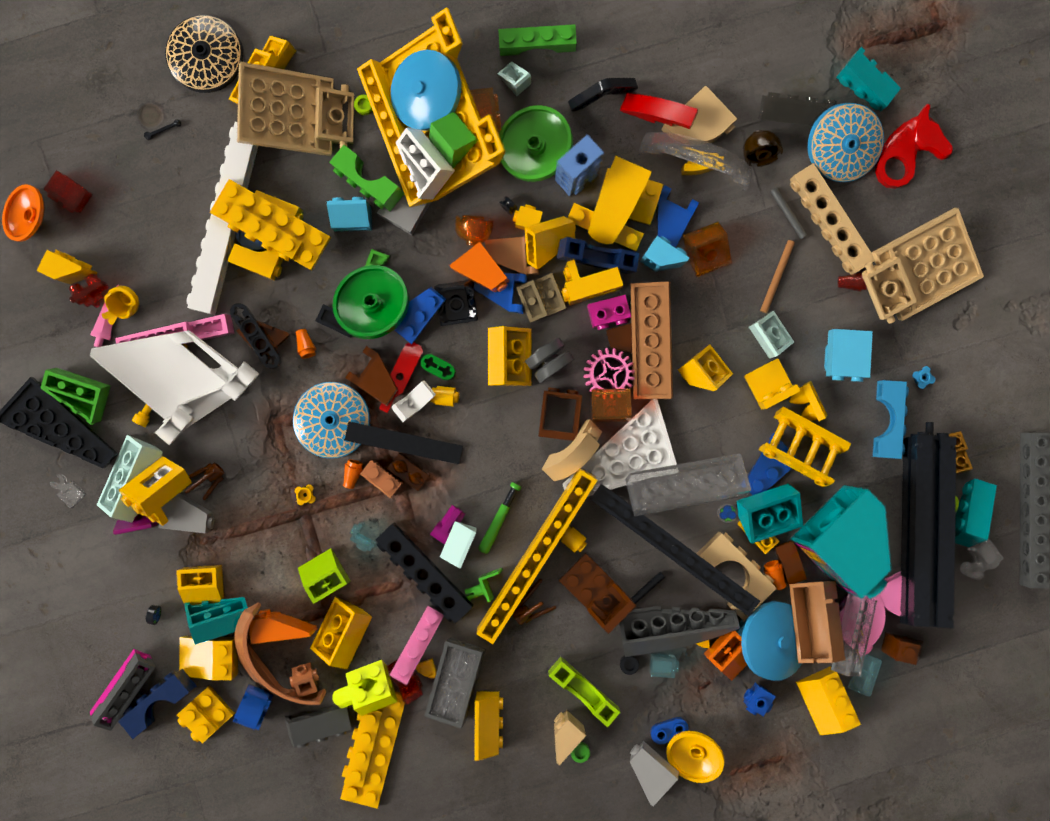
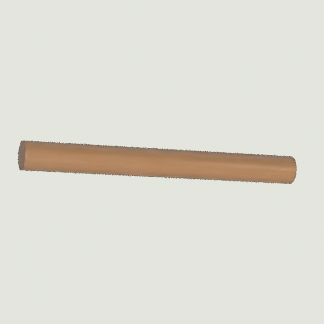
(777, 276)

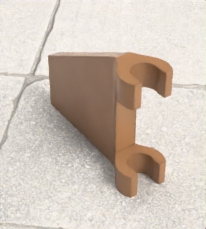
(510, 254)

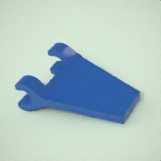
(672, 217)
(505, 297)

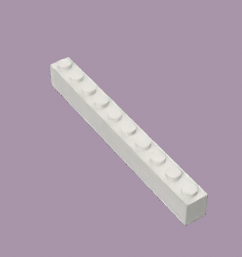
(219, 238)

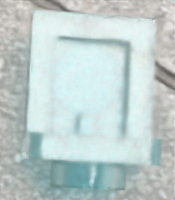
(362, 541)

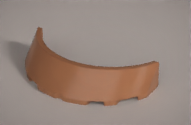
(258, 670)

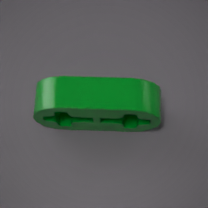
(435, 371)

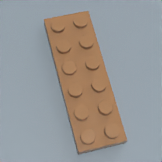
(651, 340)

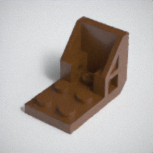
(598, 593)

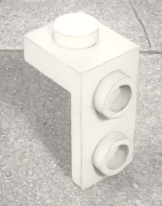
(413, 401)

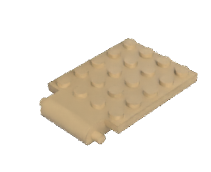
(292, 110)
(922, 267)

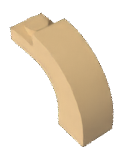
(576, 455)

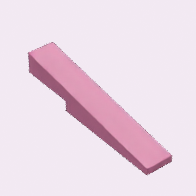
(203, 328)

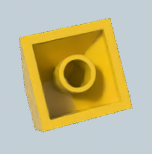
(706, 370)

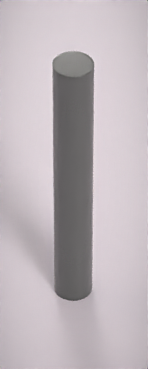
(788, 213)

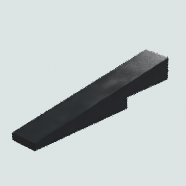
(403, 442)

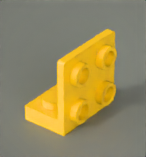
(770, 384)

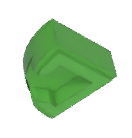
(377, 258)

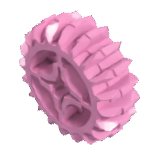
(602, 358)

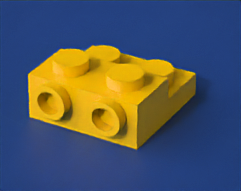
(205, 715)

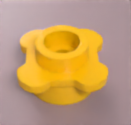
(300, 497)

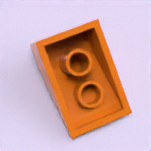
(276, 626)

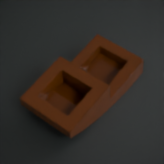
(791, 562)

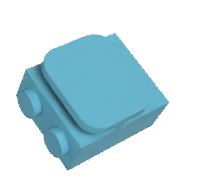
(848, 354)

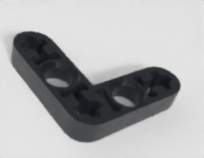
(604, 87)

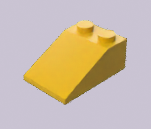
(209, 659)

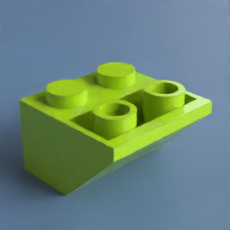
(323, 575)

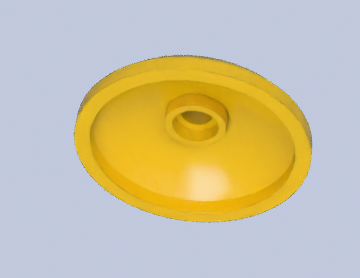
(695, 764)

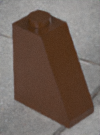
(902, 648)

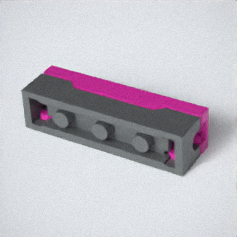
(122, 690)

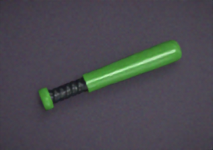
(498, 520)

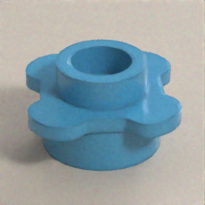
(917, 375)

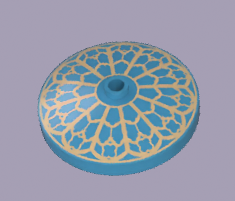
(830, 141)
(311, 417)

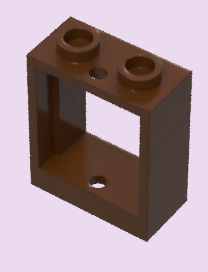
(571, 394)

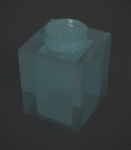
(663, 665)

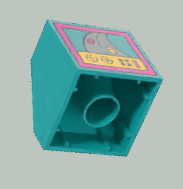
(849, 541)

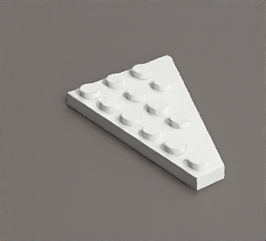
(634, 448)

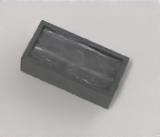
(455, 682)

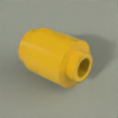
(445, 396)
(573, 539)

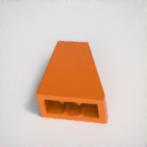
(481, 268)

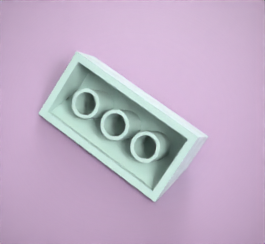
(131, 461)

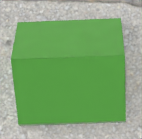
(451, 138)

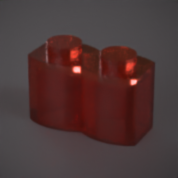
(68, 192)

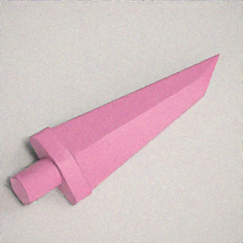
(102, 328)

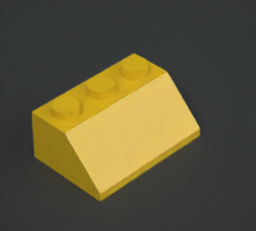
(647, 203)
(507, 355)
(340, 633)
(828, 702)
(488, 724)

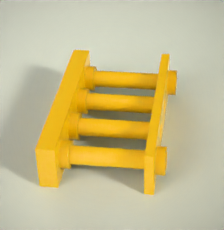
(819, 436)

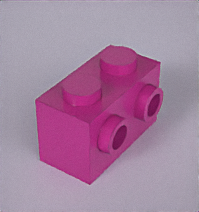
(609, 312)

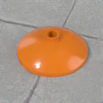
(23, 213)

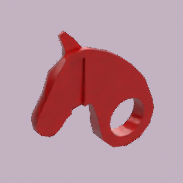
(914, 135)

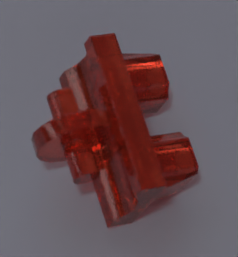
(89, 295)

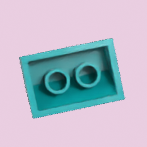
(770, 513)

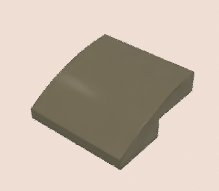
(541, 297)

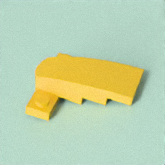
(615, 204)

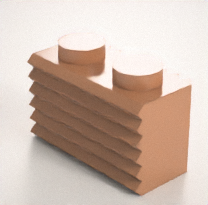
(381, 478)

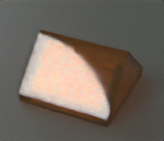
(611, 405)

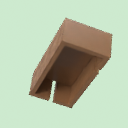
(817, 622)

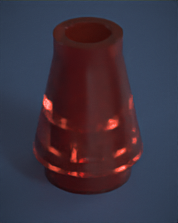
(852, 282)

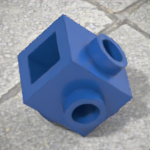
(758, 699)

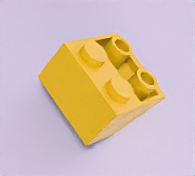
(64, 267)
(200, 584)

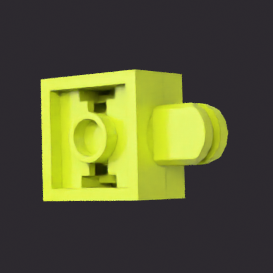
(364, 695)

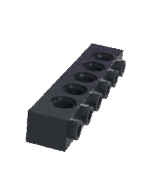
(435, 575)

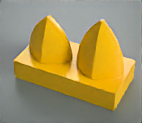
(808, 394)

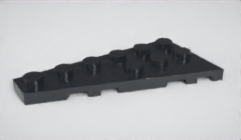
(52, 423)

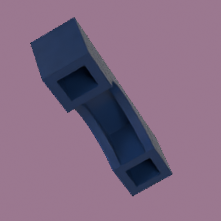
(598, 257)
(140, 717)

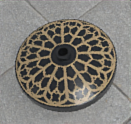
(208, 69)

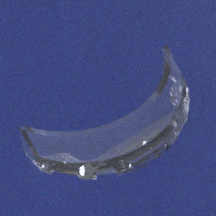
(698, 152)

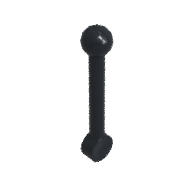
(148, 135)

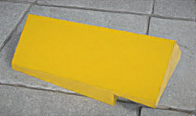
(274, 54)

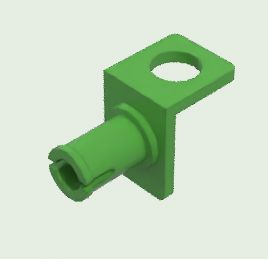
(482, 588)

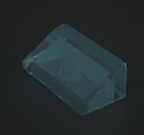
(866, 682)

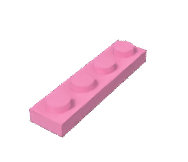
(416, 645)

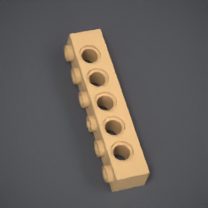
(832, 208)

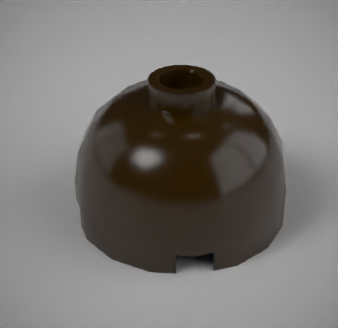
(762, 148)

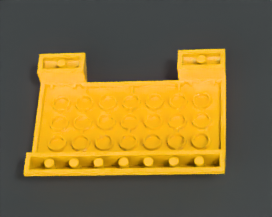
(377, 84)

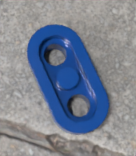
(668, 728)

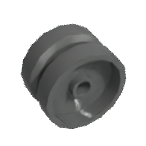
(549, 360)

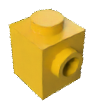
(527, 216)

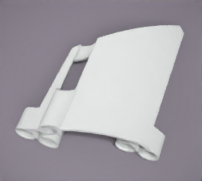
(174, 379)

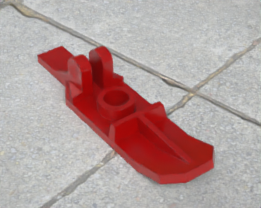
(405, 365)

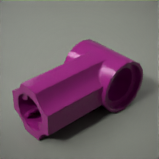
(444, 526)

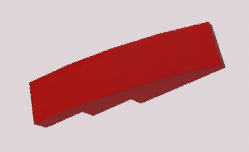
(659, 109)

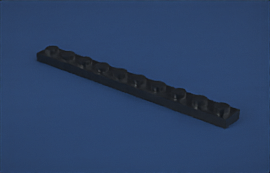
(675, 550)

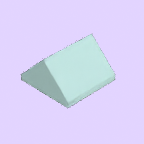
(771, 335)
(458, 543)

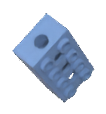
(579, 166)

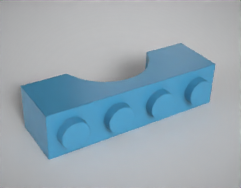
(893, 396)

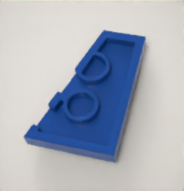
(767, 471)

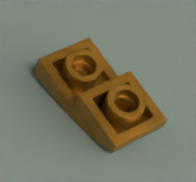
(962, 460)

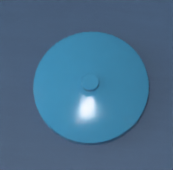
(425, 89)
(770, 641)

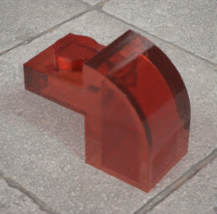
(410, 691)

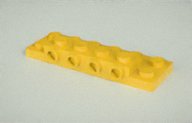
(270, 225)
(371, 754)

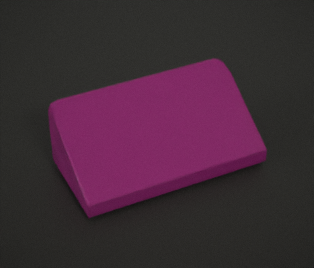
(140, 522)

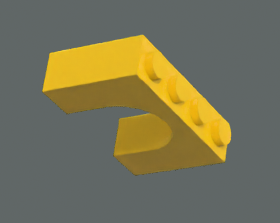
(266, 262)

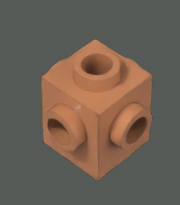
(304, 679)

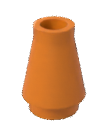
(304, 344)
(351, 473)
(775, 571)

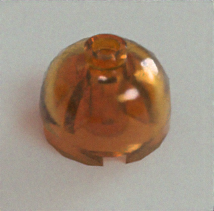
(473, 228)

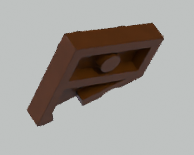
(275, 335)

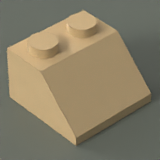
(568, 735)

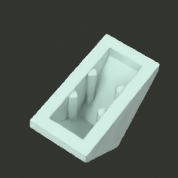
(515, 78)

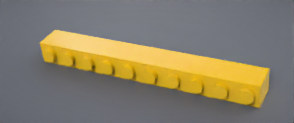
(536, 555)

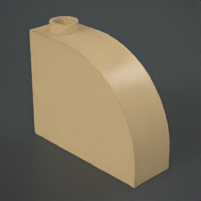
(711, 121)

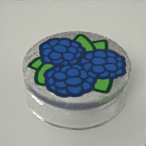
(727, 513)

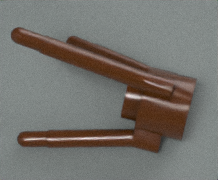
(213, 472)
(524, 614)

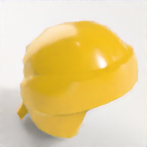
(121, 303)

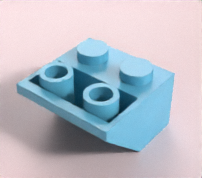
(349, 214)
(664, 256)

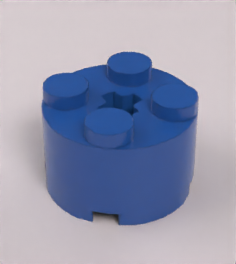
(253, 707)

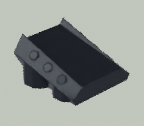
(459, 303)

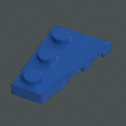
(419, 314)

